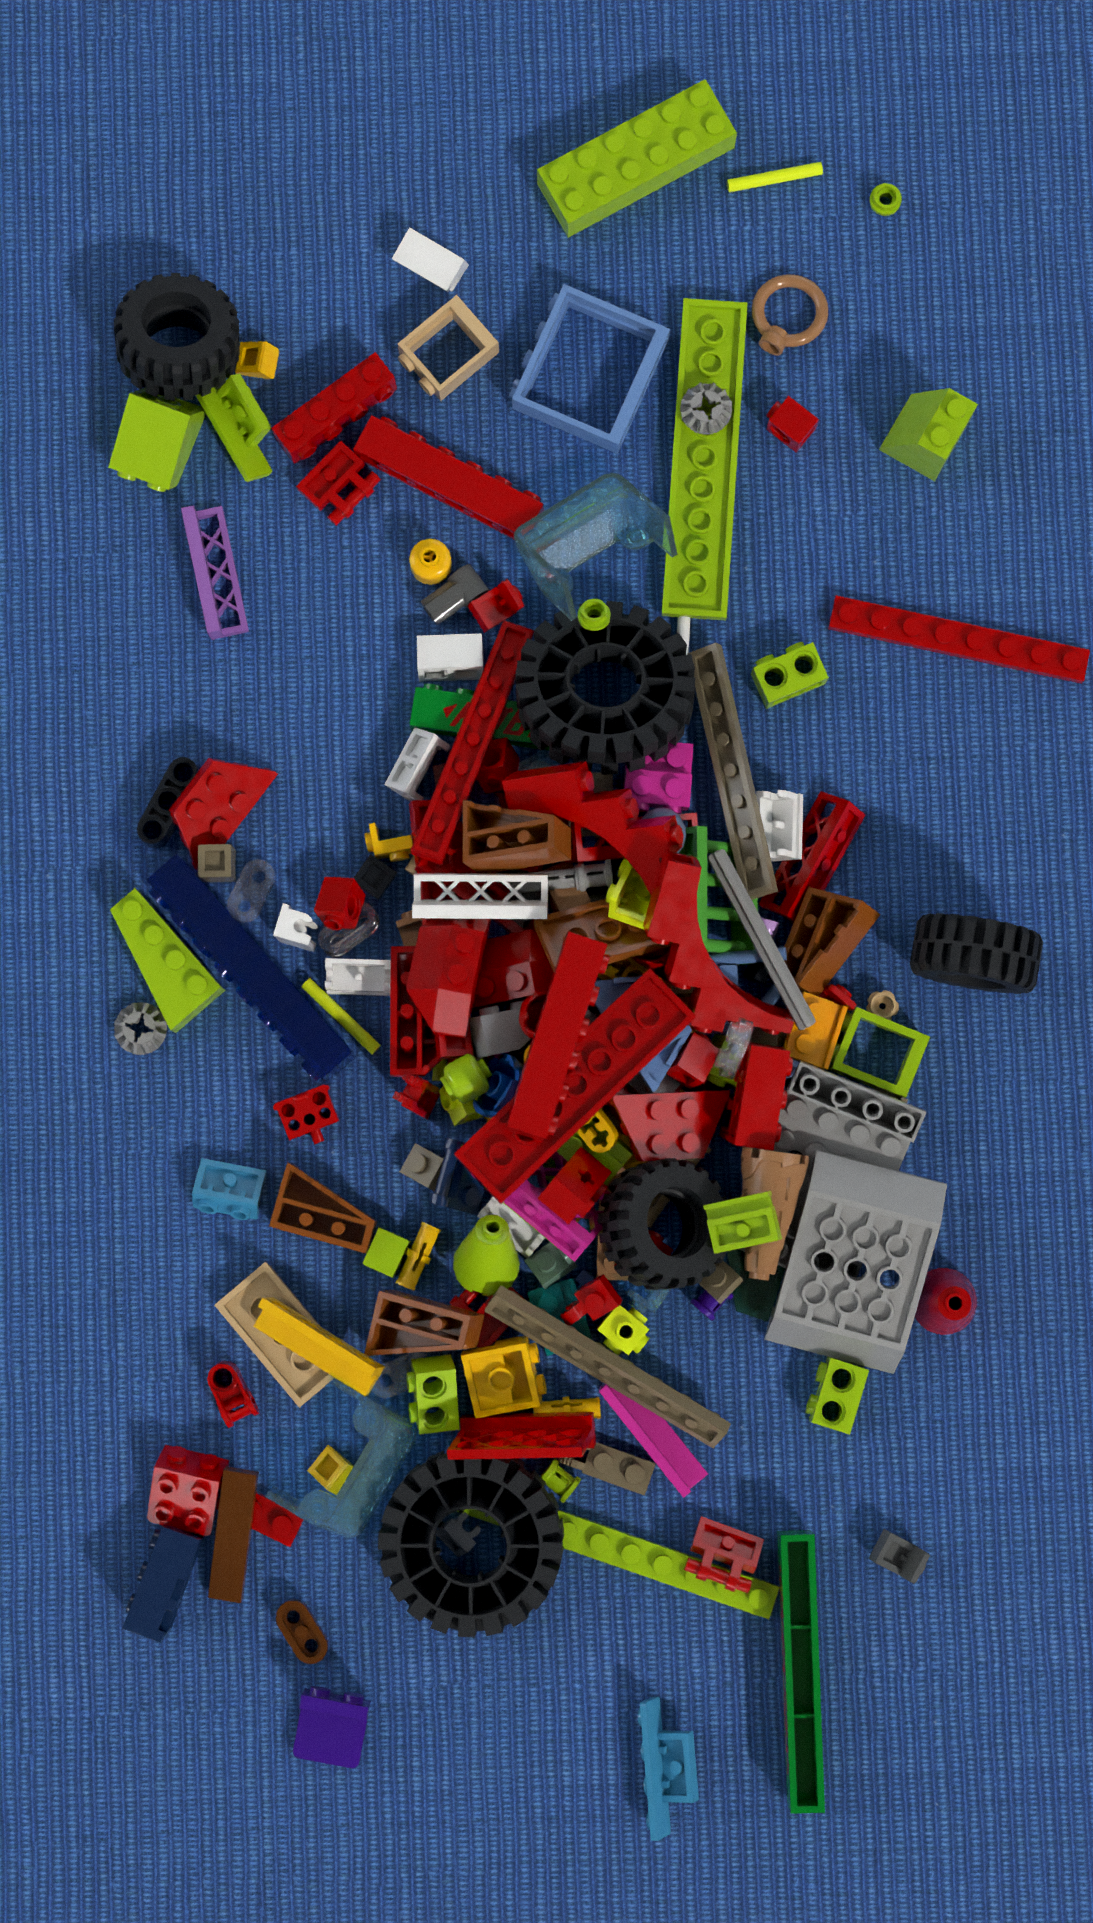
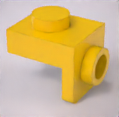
(394, 849)

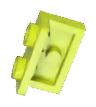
(628, 898)

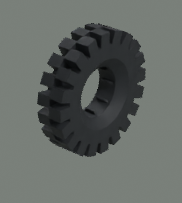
(605, 733)
(462, 1600)

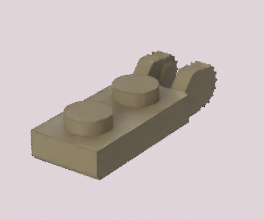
(615, 1467)

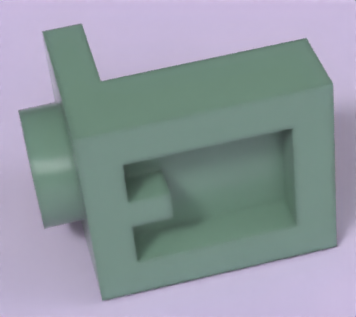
(550, 1265)

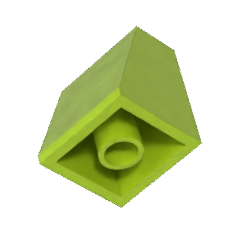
(928, 430)
(155, 439)

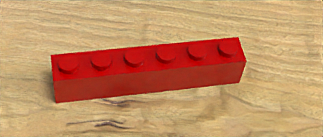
(445, 477)
(556, 1036)

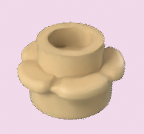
(886, 998)

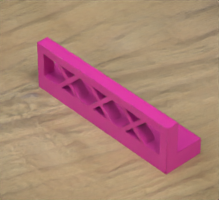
(658, 1440)

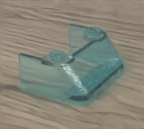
(584, 526)
(389, 1443)

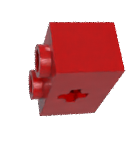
(576, 1186)

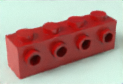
(335, 408)

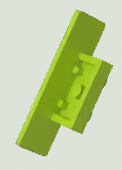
(239, 425)

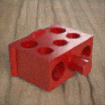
(302, 1104)

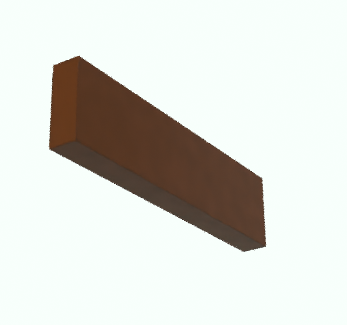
(233, 1534)

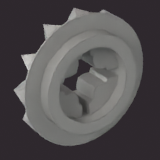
(698, 420)
(148, 1041)

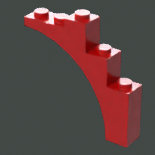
(612, 814)
(674, 919)

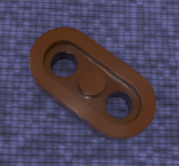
(299, 1632)

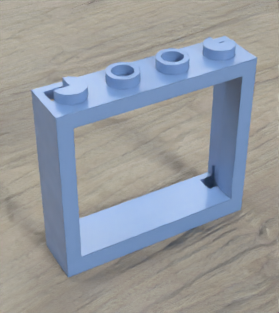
(545, 334)

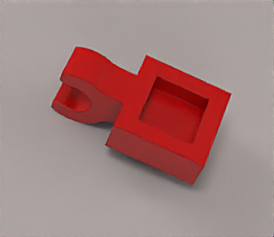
(593, 1298)

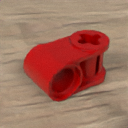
(232, 1395)

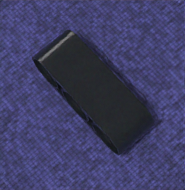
(154, 813)

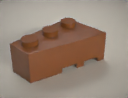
(418, 1324)

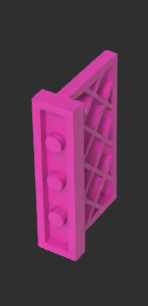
(570, 1238)

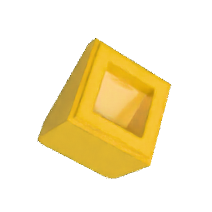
(257, 359)
(331, 1469)

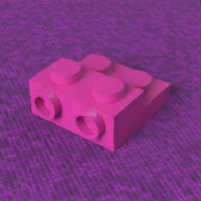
(663, 782)

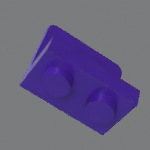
(331, 1727)

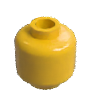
(432, 571)

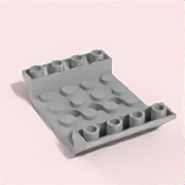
(843, 1120)
(865, 1217)

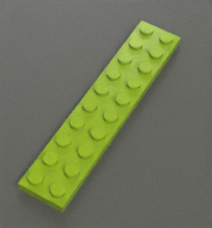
(704, 463)

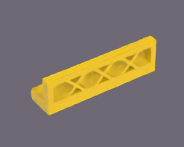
(318, 1345)

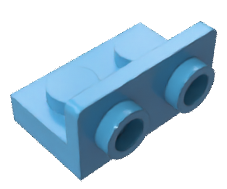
(228, 1189)

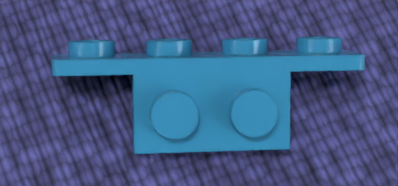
(668, 1768)

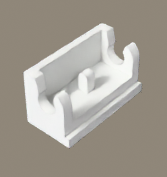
(430, 260)
(449, 657)
(414, 763)
(782, 823)
(292, 928)
(358, 977)
(524, 1236)

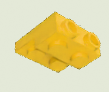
(503, 1377)

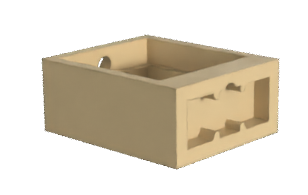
(473, 328)

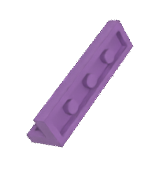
(202, 572)

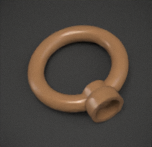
(775, 338)

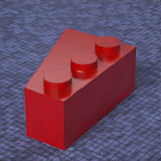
(758, 1097)

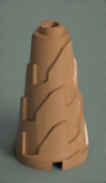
(783, 1176)

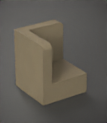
(217, 863)

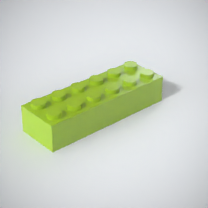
(636, 158)

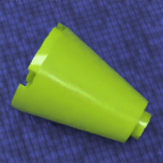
(487, 1257)

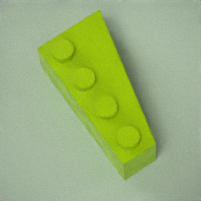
(169, 967)

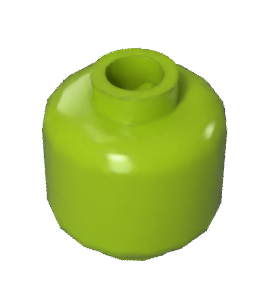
(466, 1078)

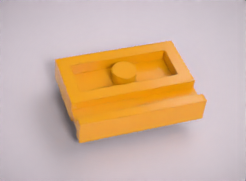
(817, 1043)

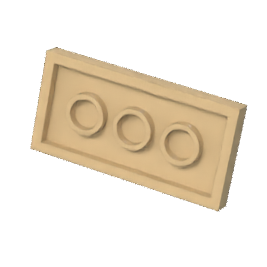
(241, 1310)

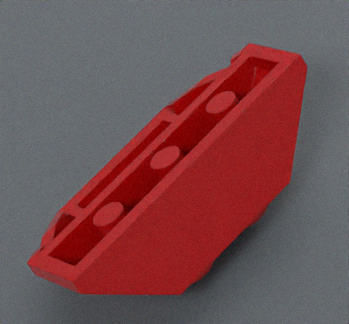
(512, 970)
(447, 972)
(410, 1036)

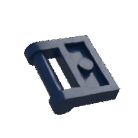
(465, 1190)

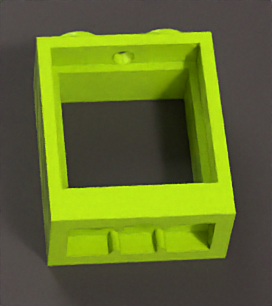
(909, 1065)

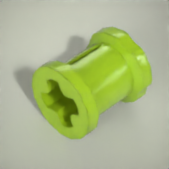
(559, 1480)

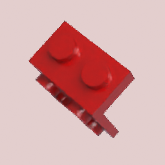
(185, 1489)

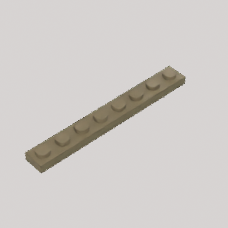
(732, 772)
(607, 1367)

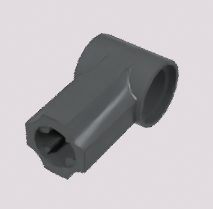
(458, 592)

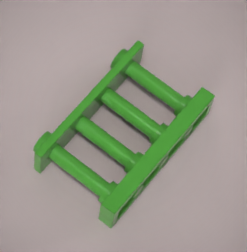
(698, 846)

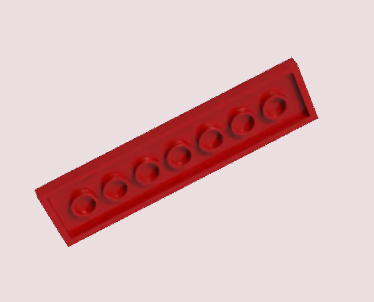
(610, 1056)

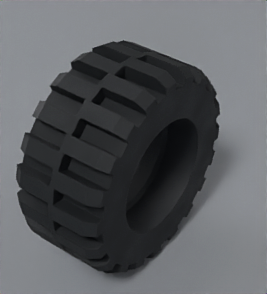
(177, 303)
(976, 953)
(627, 1229)

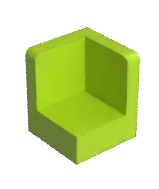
(386, 1252)

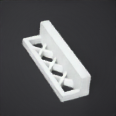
(480, 908)

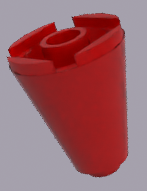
(934, 1308)

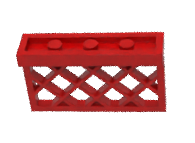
(524, 1436)

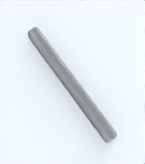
(761, 939)

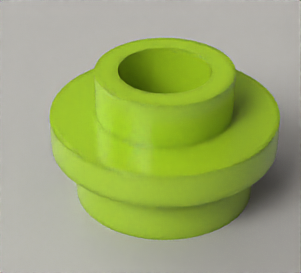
(885, 190)
(594, 607)

